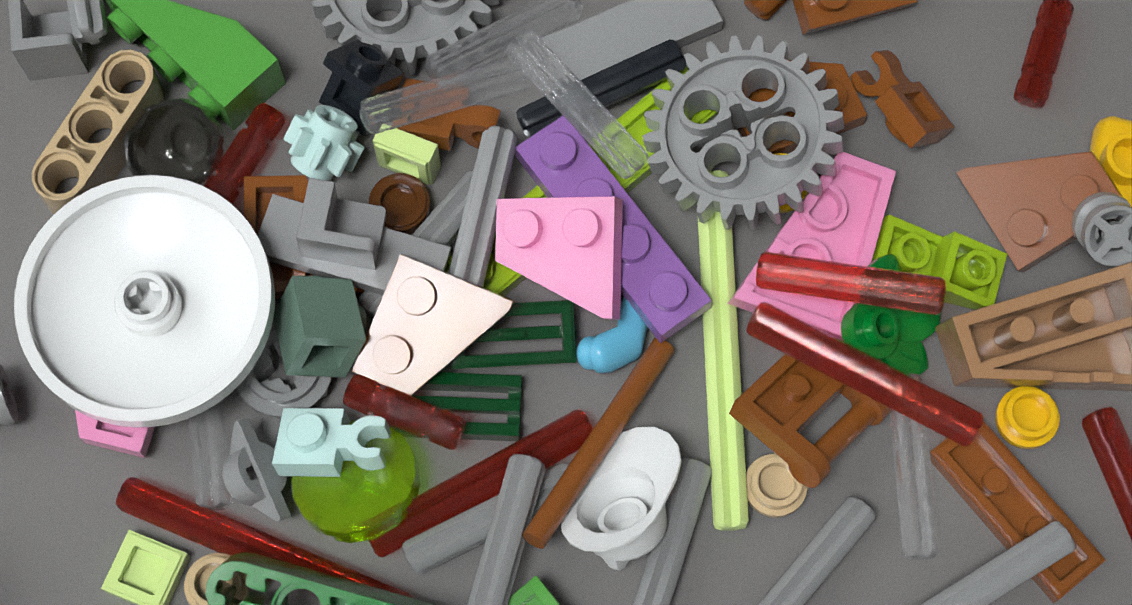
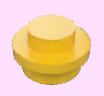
(1027, 417)

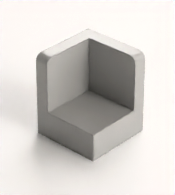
(45, 43)
(339, 228)

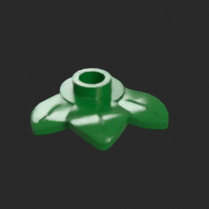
(890, 332)

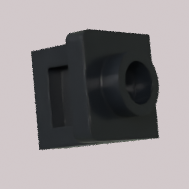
(357, 74)

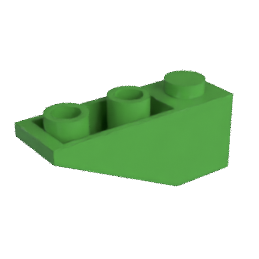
(206, 51)

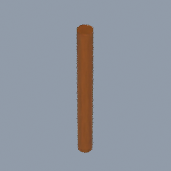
(597, 444)

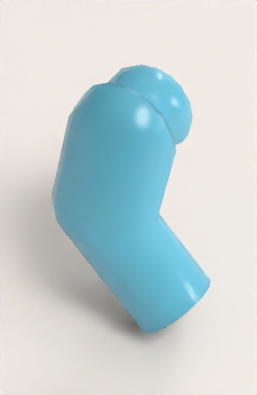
(616, 346)

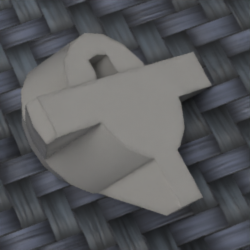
(256, 458)

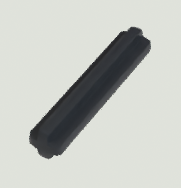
(611, 83)

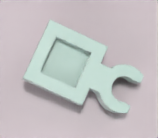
(320, 439)

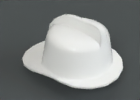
(624, 502)

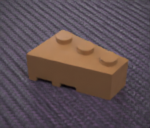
(1049, 338)

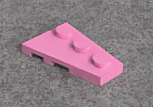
(833, 227)

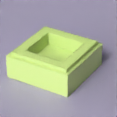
(407, 154)
(145, 571)

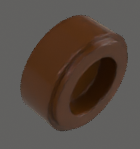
(404, 200)

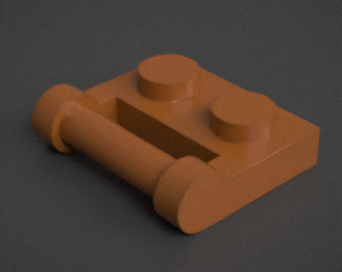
(788, 401)

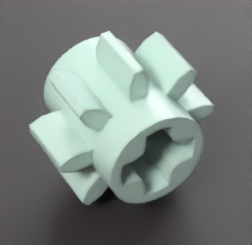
(323, 142)

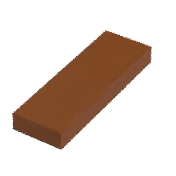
(1013, 505)

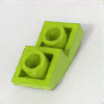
(966, 265)

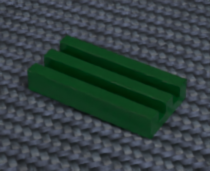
(565, 331)
(478, 383)

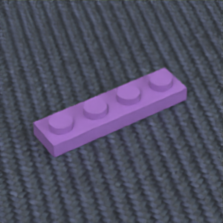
(651, 272)

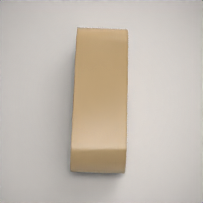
(97, 108)

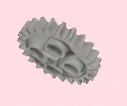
(415, 32)
(763, 178)

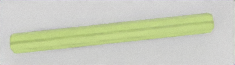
(722, 375)

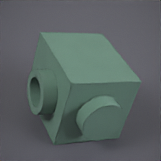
(319, 326)

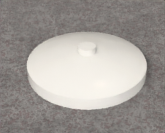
(144, 301)

